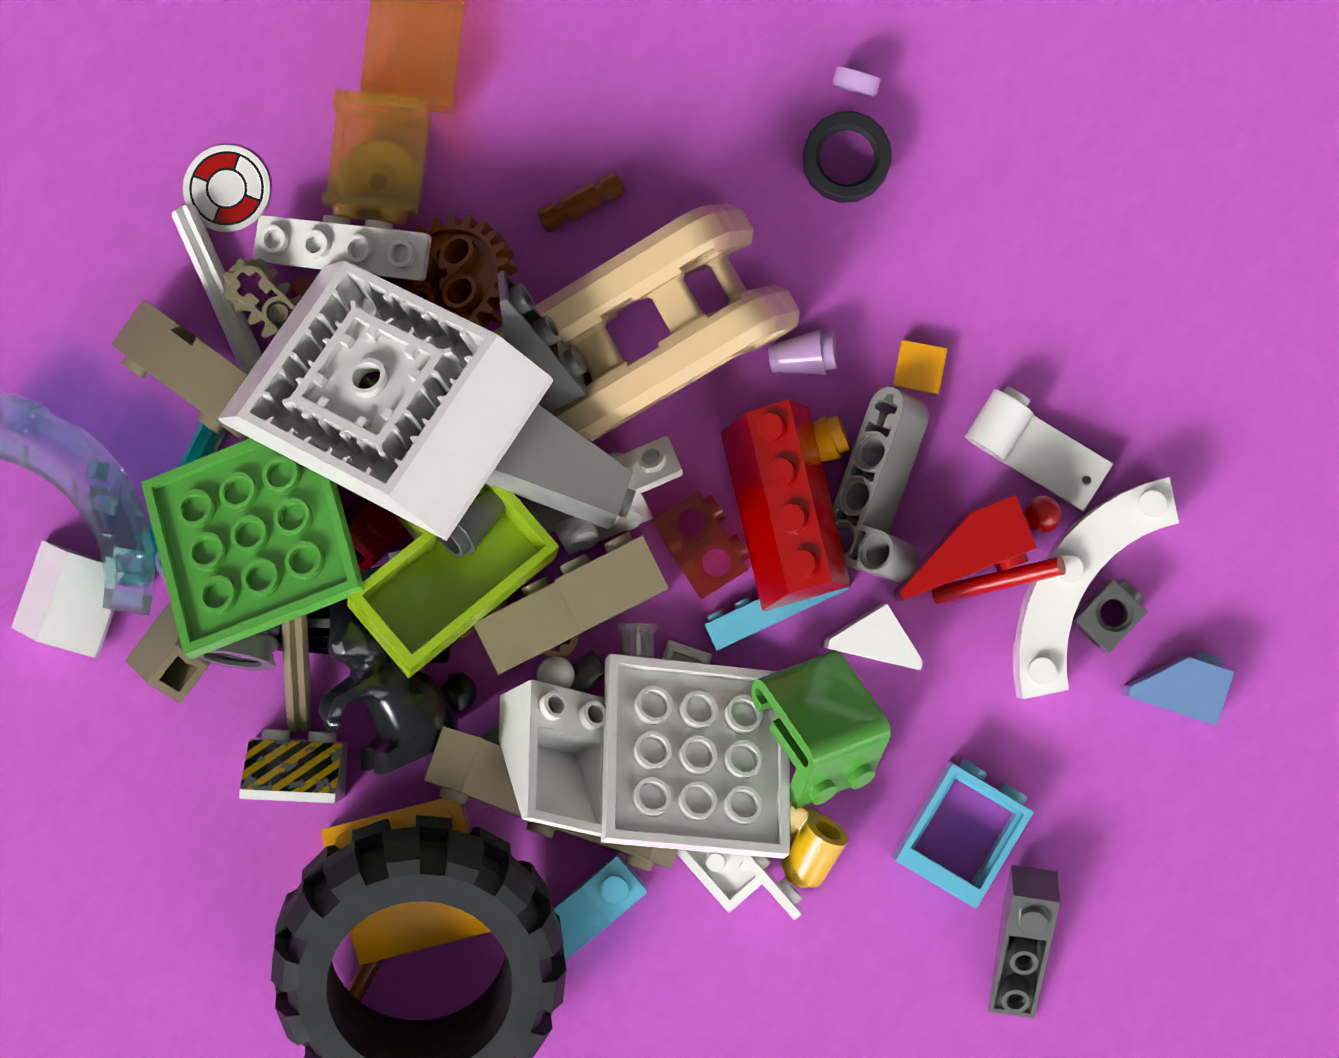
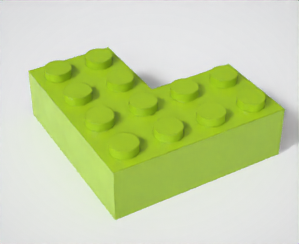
(432, 597)

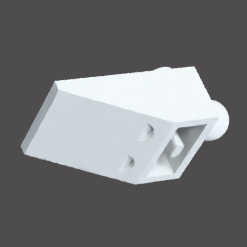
(554, 749)

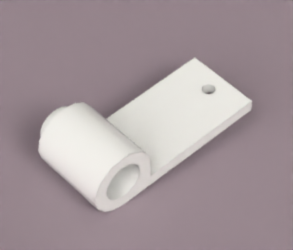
(1036, 449)

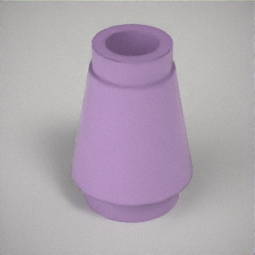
(805, 354)

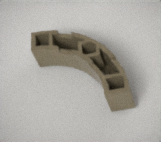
(181, 362)
(477, 771)

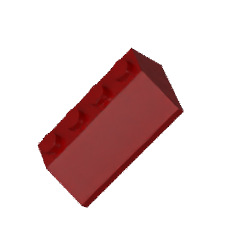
(784, 504)

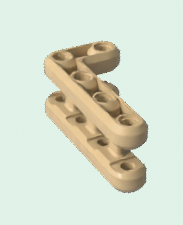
(696, 340)

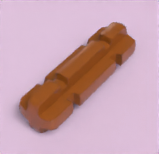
(581, 201)

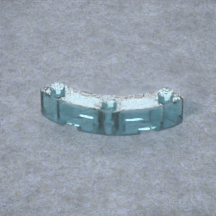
(95, 486)

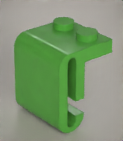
(824, 726)

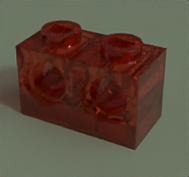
(691, 550)

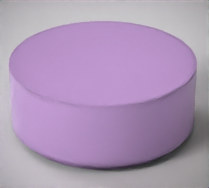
(856, 81)

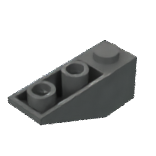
(541, 343)
(1024, 940)

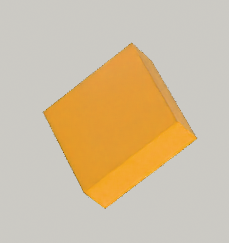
(919, 367)

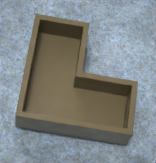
(573, 604)

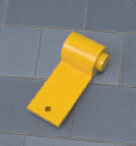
(813, 847)

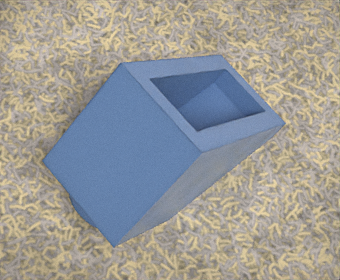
(1186, 686)

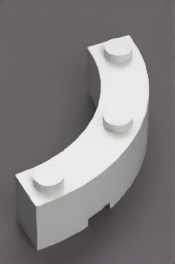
(1085, 548)

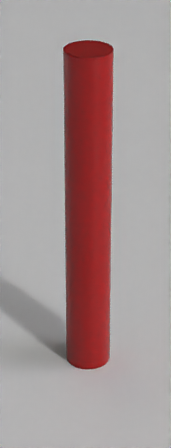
(999, 580)

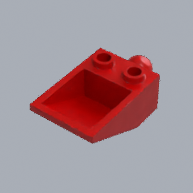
(981, 539)

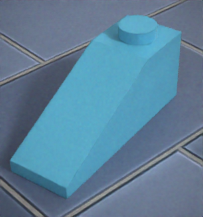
(598, 902)

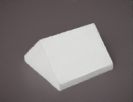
(64, 601)
(876, 637)

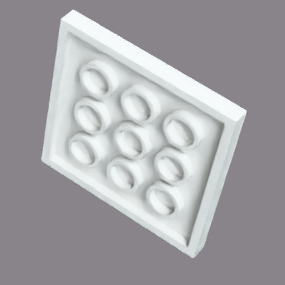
(691, 760)

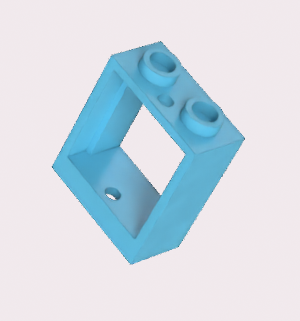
(1007, 797)

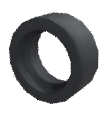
(840, 122)

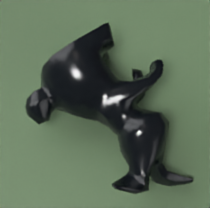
(404, 709)

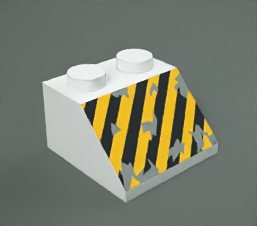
(295, 768)

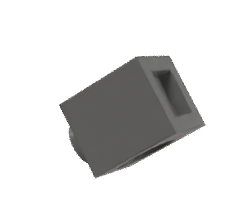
(1089, 620)

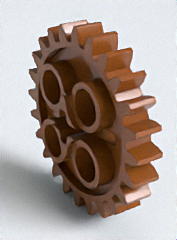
(464, 269)

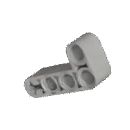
(876, 485)

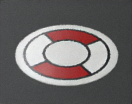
(227, 187)

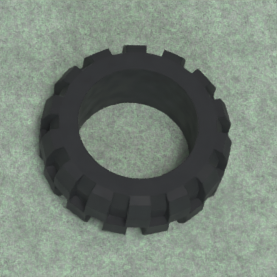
(418, 866)

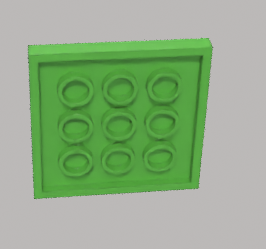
(248, 544)

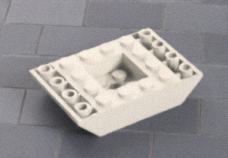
(428, 426)

